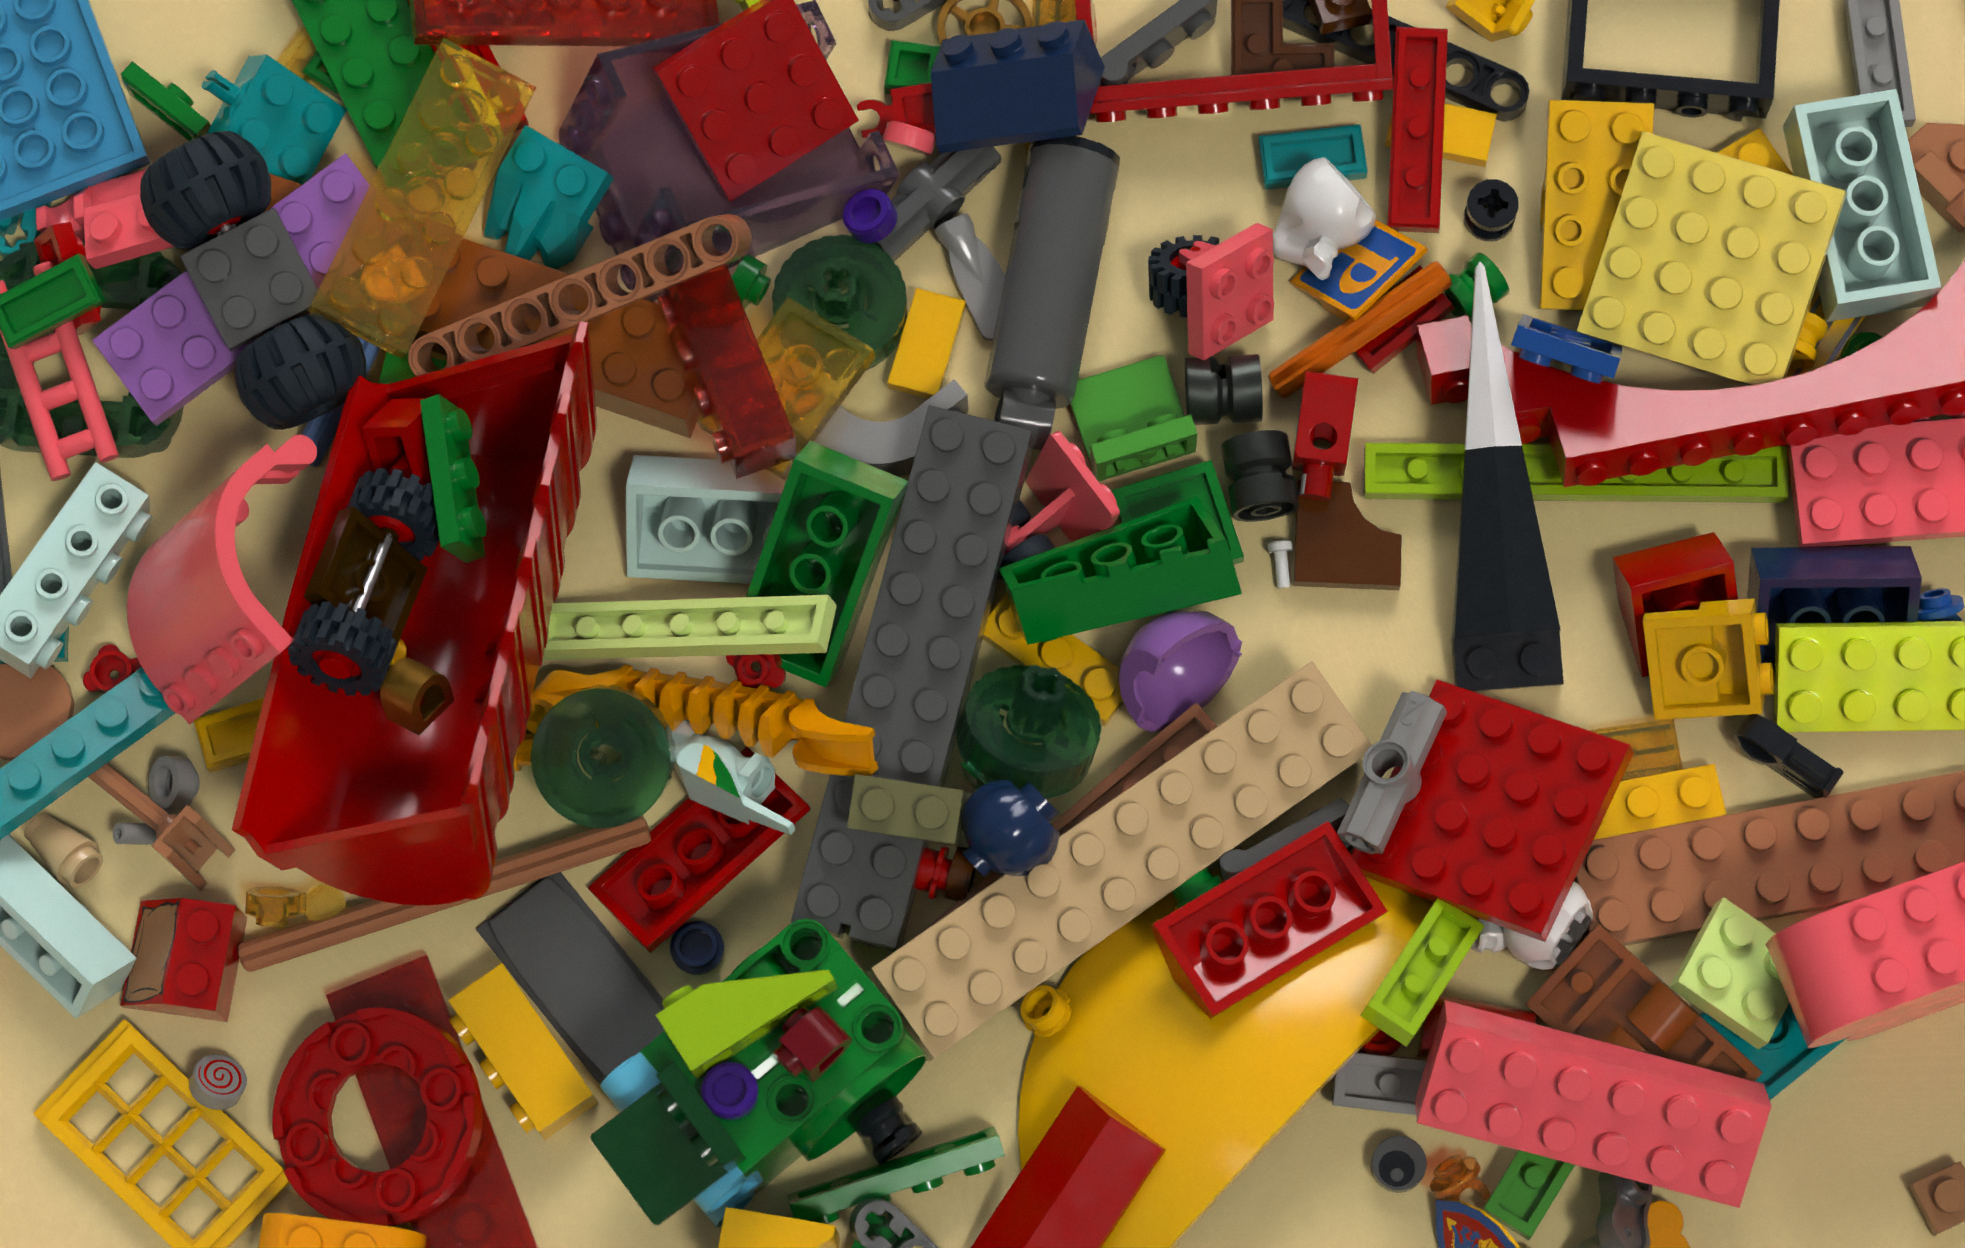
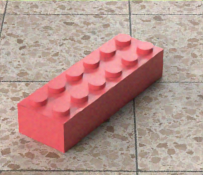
(1592, 1104)

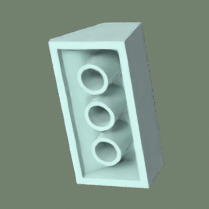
(697, 519)

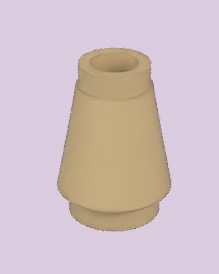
(64, 850)

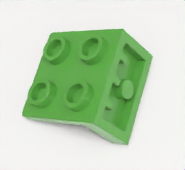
(1132, 418)

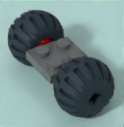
(251, 278)

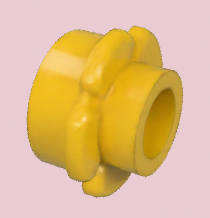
(1045, 1010)

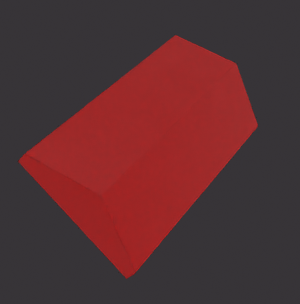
(687, 864)
(1266, 920)
(1074, 1181)

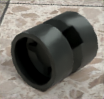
(1224, 389)
(1259, 469)

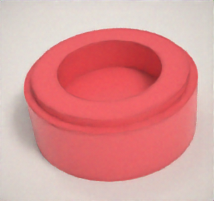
(909, 137)

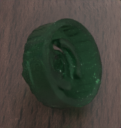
(866, 271)
(1039, 709)
(628, 725)

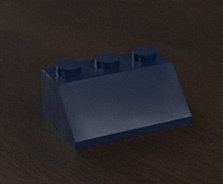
(1014, 85)
(1833, 586)

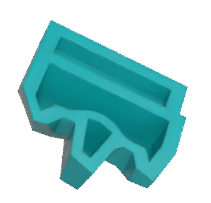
(544, 200)

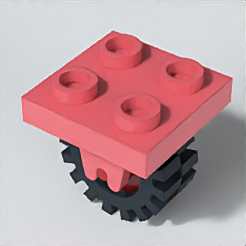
(1216, 286)

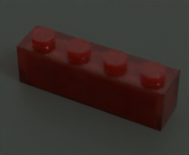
(730, 373)

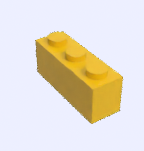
(520, 1053)

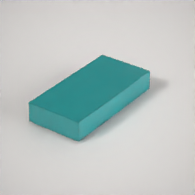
(1287, 152)

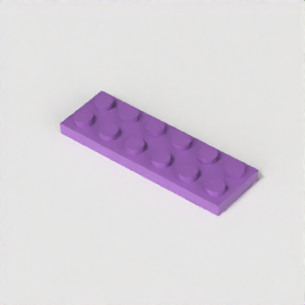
(170, 344)

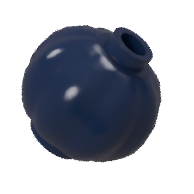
(1008, 829)

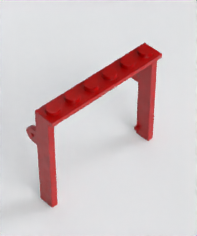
(1260, 89)

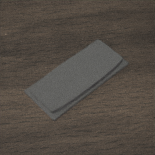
(576, 974)

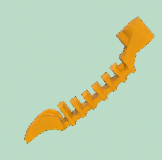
(757, 713)

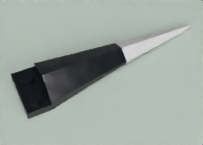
(1503, 590)

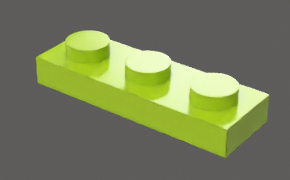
(1422, 971)

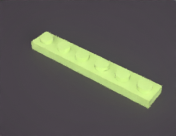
(690, 627)

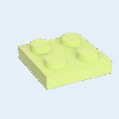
(1733, 974)

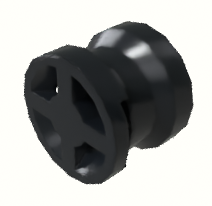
(1488, 222)
(887, 1130)

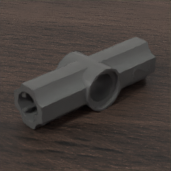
(935, 194)

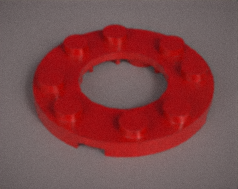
(306, 1107)

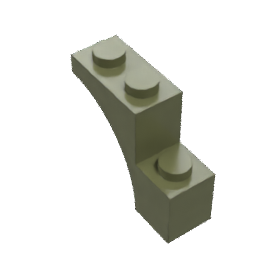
(908, 810)

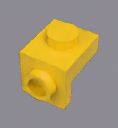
(1493, 17)

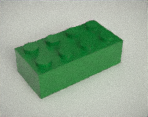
(828, 543)

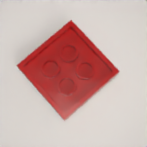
(755, 95)

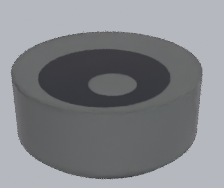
(1398, 1164)

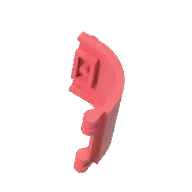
(189, 602)

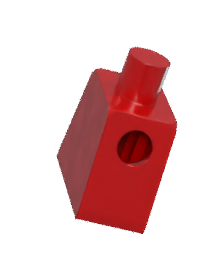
(1327, 415)

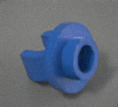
(1939, 606)

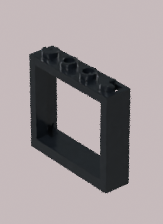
(1684, 94)

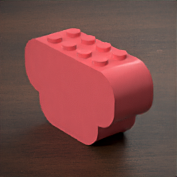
(1876, 959)

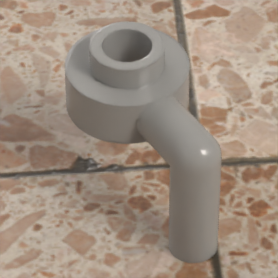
(172, 787)

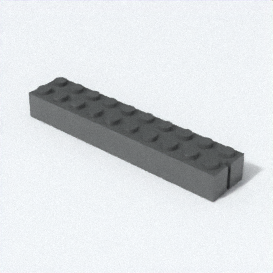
(918, 663)

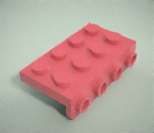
(1881, 484)

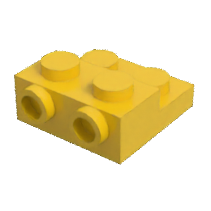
(1708, 660)

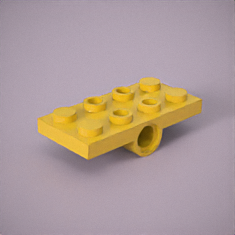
(1585, 174)

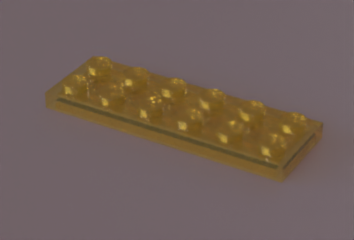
(422, 198)

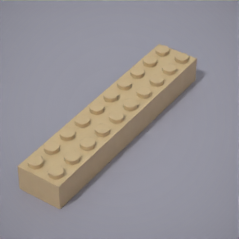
(1120, 861)

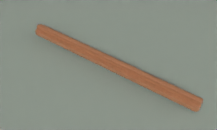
(379, 915)

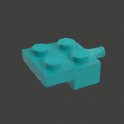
(276, 114)

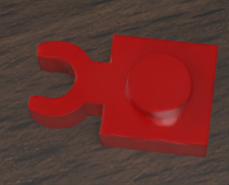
(910, 106)

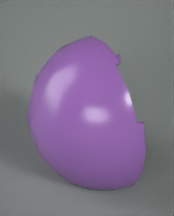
(1175, 664)

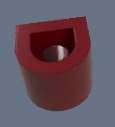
(811, 1043)

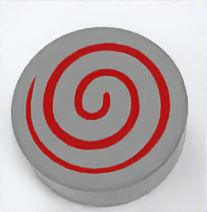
(217, 1082)

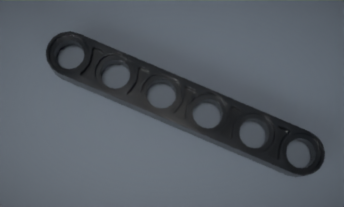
(1473, 95)

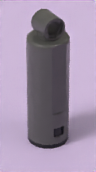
(1050, 281)

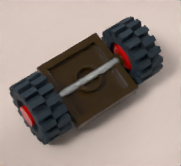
(366, 583)

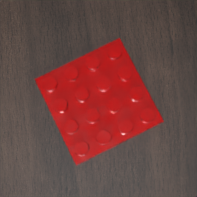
(1501, 812)

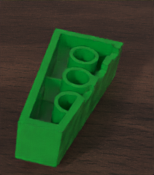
(1122, 574)

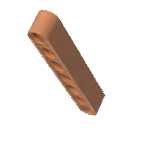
(602, 288)

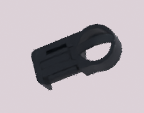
(1774, 747)

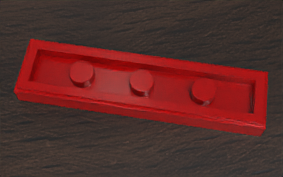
(1417, 129)

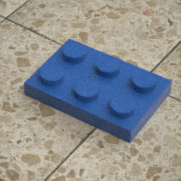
(1547, 341)

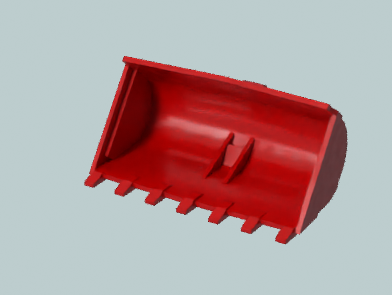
(327, 770)

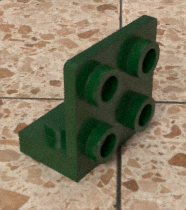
(667, 1146)

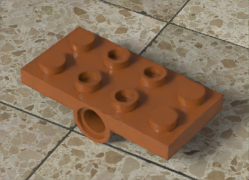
(1618, 1000)

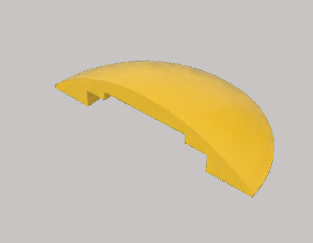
(1199, 1083)

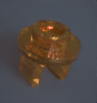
(1455, 1176)

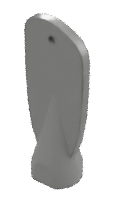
(974, 272)

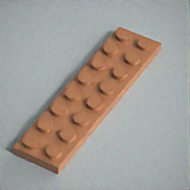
(1774, 858)

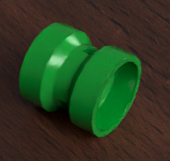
(1462, 286)

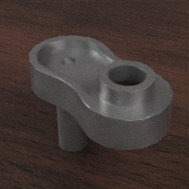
(1622, 1214)

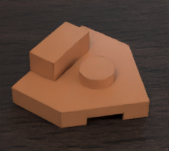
(1940, 169)

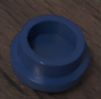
(697, 948)

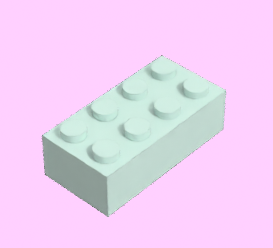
(1882, 240)

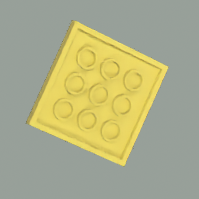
(1711, 261)

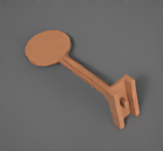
(45, 702)

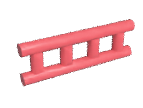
(79, 388)

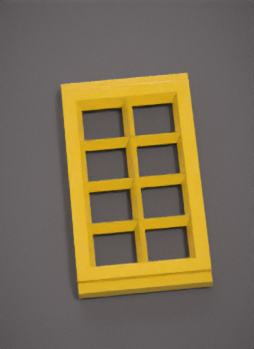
(92, 1076)

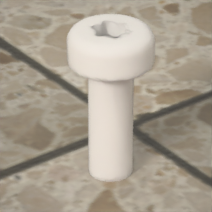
(1280, 551)

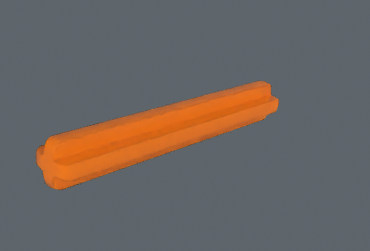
(1354, 334)

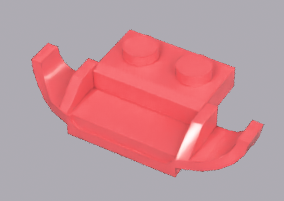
(108, 220)

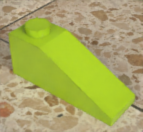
(731, 1015)

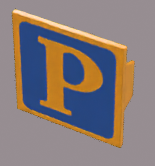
(1362, 272)

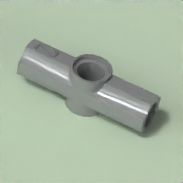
(1381, 800)

